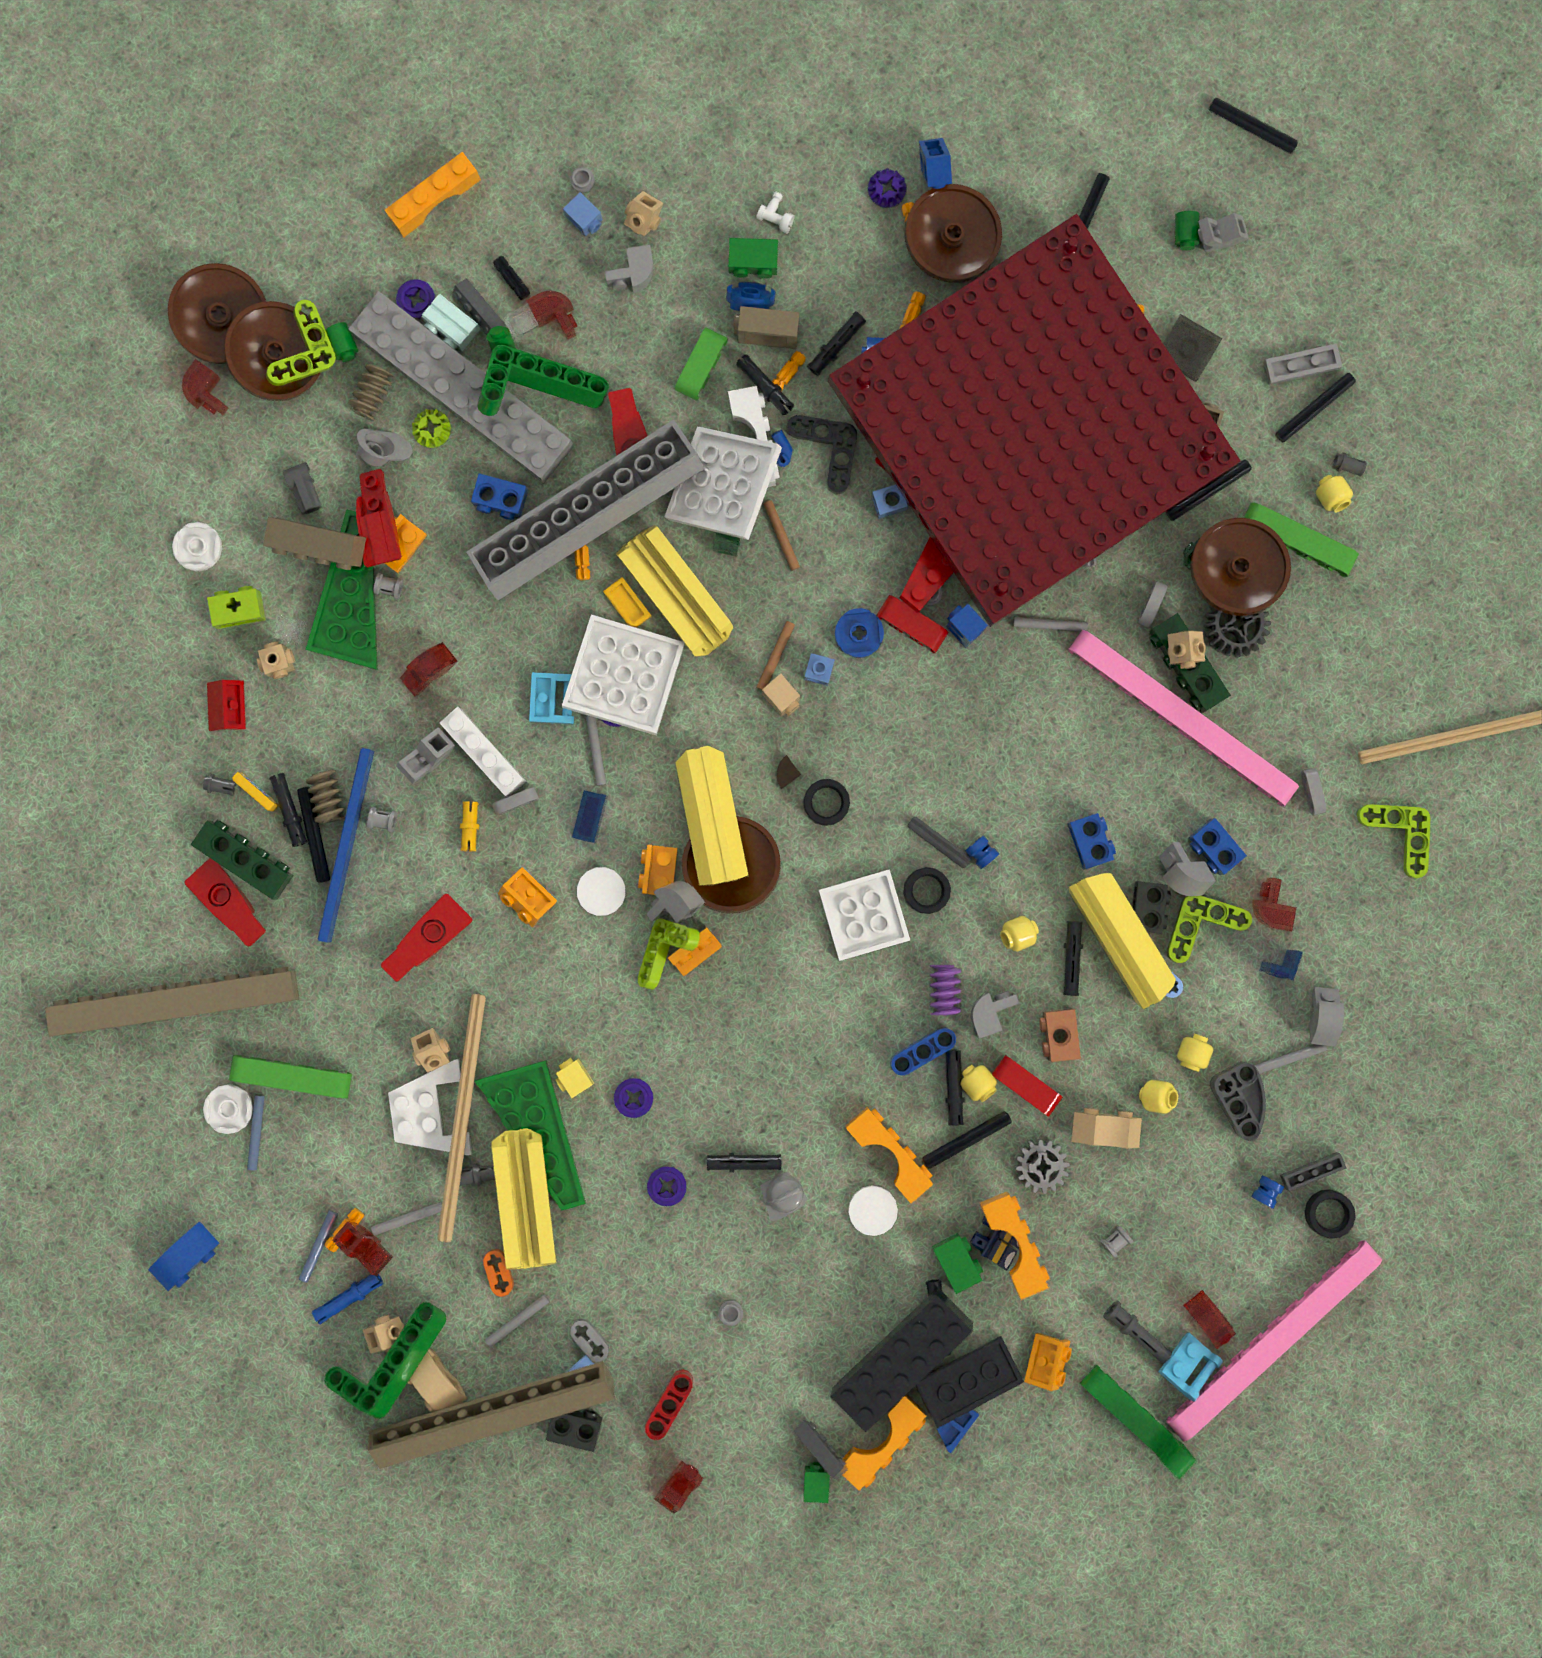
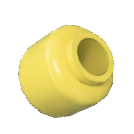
(1334, 493)
(1019, 933)
(1195, 1052)
(978, 1083)
(1158, 1096)

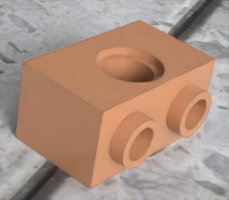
(1069, 1047)

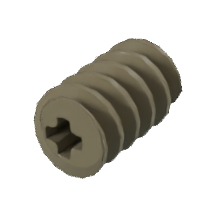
(370, 391)
(325, 797)

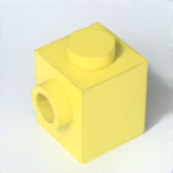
(573, 1077)

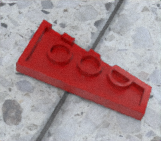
(926, 578)

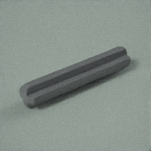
(939, 842)

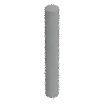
(1050, 624)
(595, 750)
(1290, 1058)
(406, 1219)
(517, 1320)

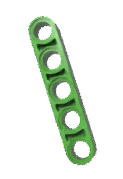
(1306, 541)
(290, 1077)

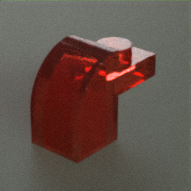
(551, 306)
(197, 386)
(427, 667)
(1269, 912)
(361, 1244)
(1210, 1319)
(678, 1487)

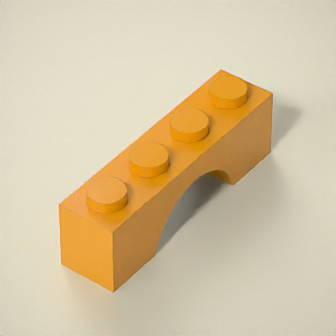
(449, 180)
(869, 1130)
(1026, 1273)
(864, 1463)

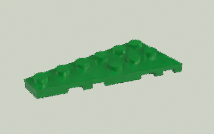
(346, 612)
(528, 1100)

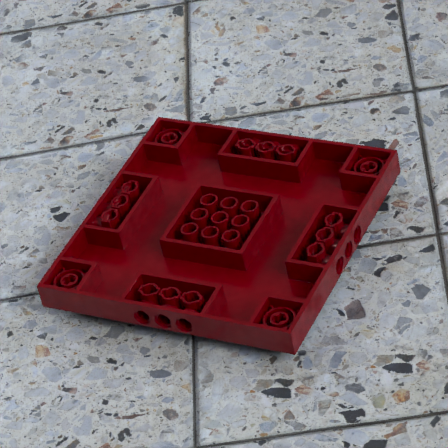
(1033, 420)

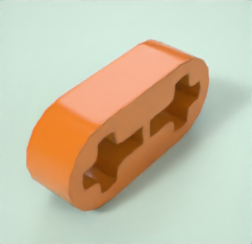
(492, 1274)

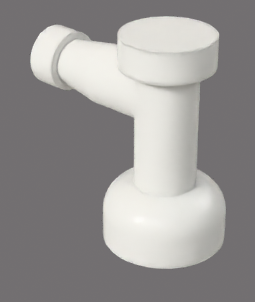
(768, 213)

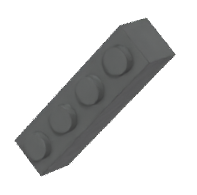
(476, 306)
(1313, 1171)
(821, 1450)

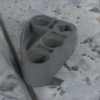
(1248, 1092)

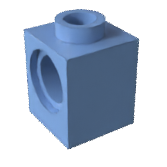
(583, 214)
(882, 507)
(819, 669)

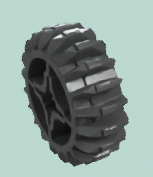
(1243, 645)

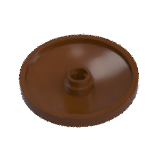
(953, 233)
(205, 306)
(263, 336)
(1240, 566)
(747, 892)

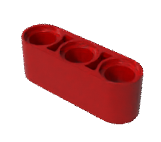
(917, 625)
(1027, 1085)
(664, 1415)

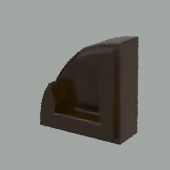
(786, 772)

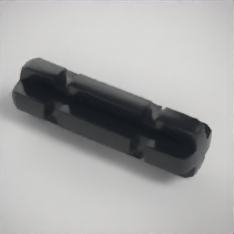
(511, 277)

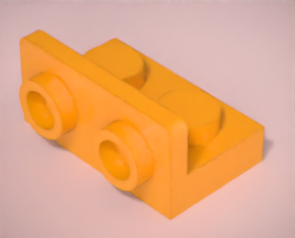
(409, 539)
(659, 868)
(526, 897)
(688, 960)
(1048, 1362)

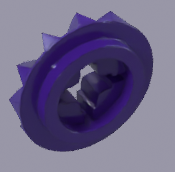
(890, 198)
(410, 289)
(621, 1096)
(666, 1198)

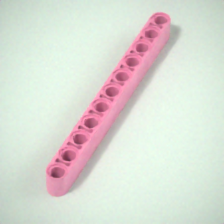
(1184, 717)
(1275, 1341)

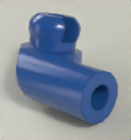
(786, 451)

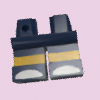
(994, 1248)

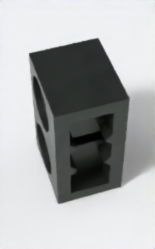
(1143, 906)
(572, 1435)

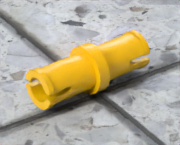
(469, 826)

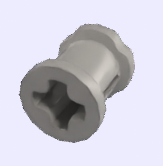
(388, 586)
(382, 819)
(1116, 1241)

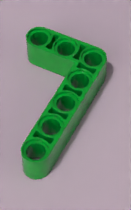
(538, 374)
(391, 1368)
(1139, 1421)

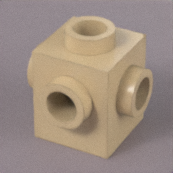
(643, 214)
(1186, 648)
(283, 663)
(430, 1055)
(383, 1333)

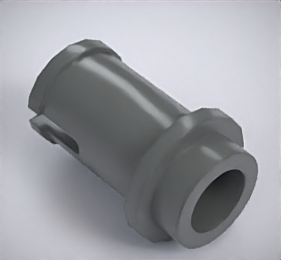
(1349, 464)
(218, 785)

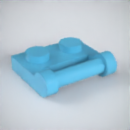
(544, 698)
(1183, 1362)

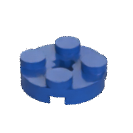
(750, 295)
(868, 622)

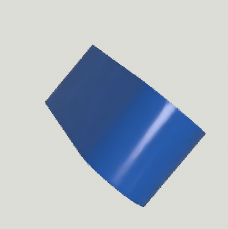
(935, 1050)

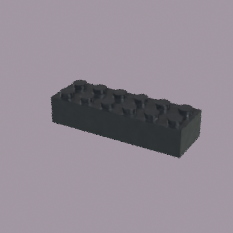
(902, 1359)

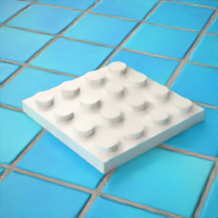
(731, 486)
(623, 675)

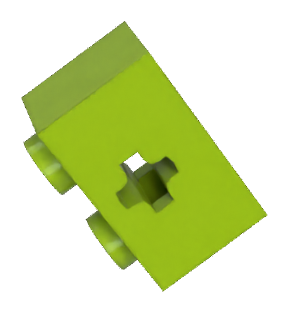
(249, 612)

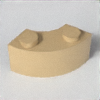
(1106, 1129)
(436, 1383)

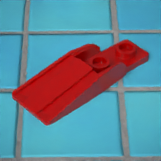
(626, 420)
(376, 520)
(225, 901)
(427, 937)

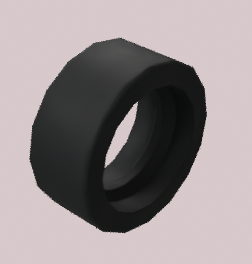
(832, 784)
(945, 893)
(1349, 1214)

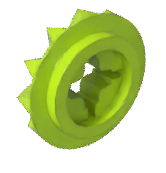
(440, 433)

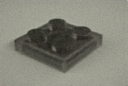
(1191, 346)

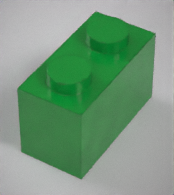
(753, 257)
(957, 1262)

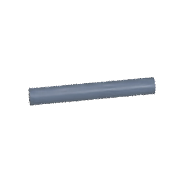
(255, 1132)
(318, 1246)

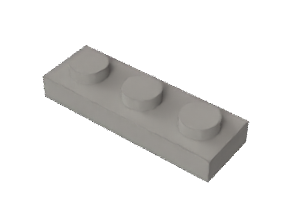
(1302, 364)

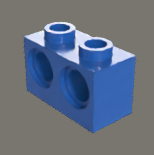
(935, 163)
(502, 490)
(965, 624)
(1221, 842)
(1085, 843)

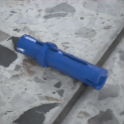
(356, 1292)

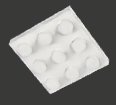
(864, 915)

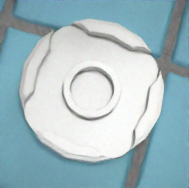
(203, 550)
(601, 891)
(235, 1110)
(873, 1210)

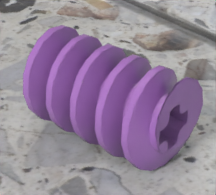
(945, 990)

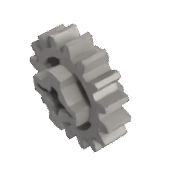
(1053, 1165)

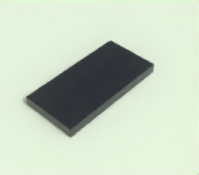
(969, 1382)

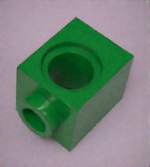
(816, 1484)

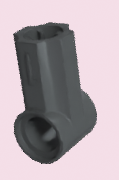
(302, 485)

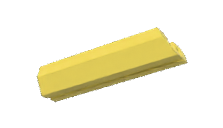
(675, 591)
(711, 816)
(1123, 938)
(523, 1199)

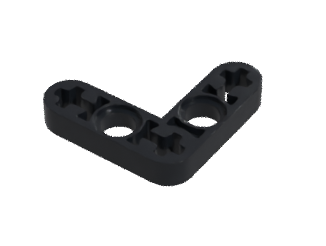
(832, 438)

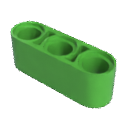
(702, 359)

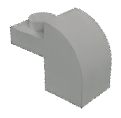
(1222, 232)
(638, 273)
(427, 756)
(1185, 876)
(676, 899)
(984, 1012)
(1327, 1018)

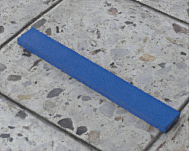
(345, 845)

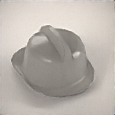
(381, 446)
(783, 1196)

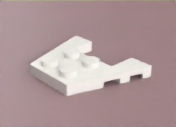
(418, 1113)

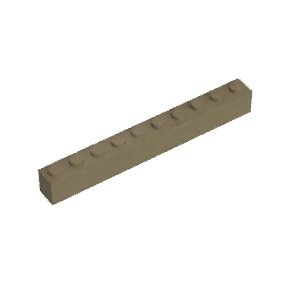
(171, 1003)
(491, 1415)

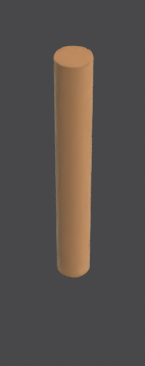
(781, 535)
(776, 654)

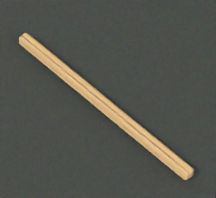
(1450, 737)
(461, 1118)

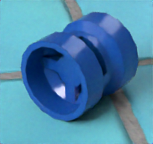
(982, 852)
(1267, 1191)

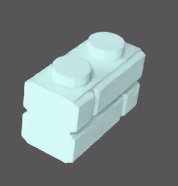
(450, 322)

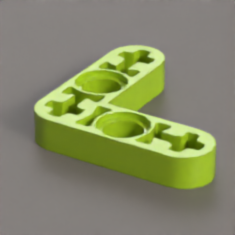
(314, 349)
(1405, 822)
(1195, 918)
(660, 943)

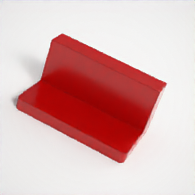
(226, 705)

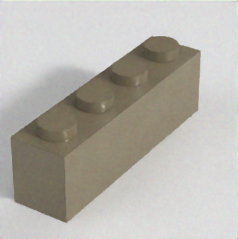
(315, 542)

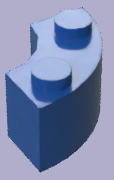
(183, 1256)

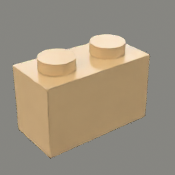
(782, 696)

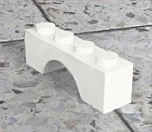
(746, 408)
(482, 752)

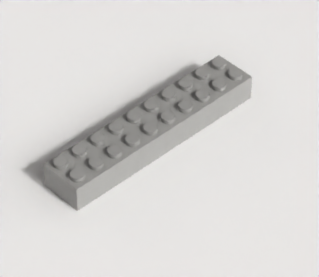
(457, 386)
(585, 510)

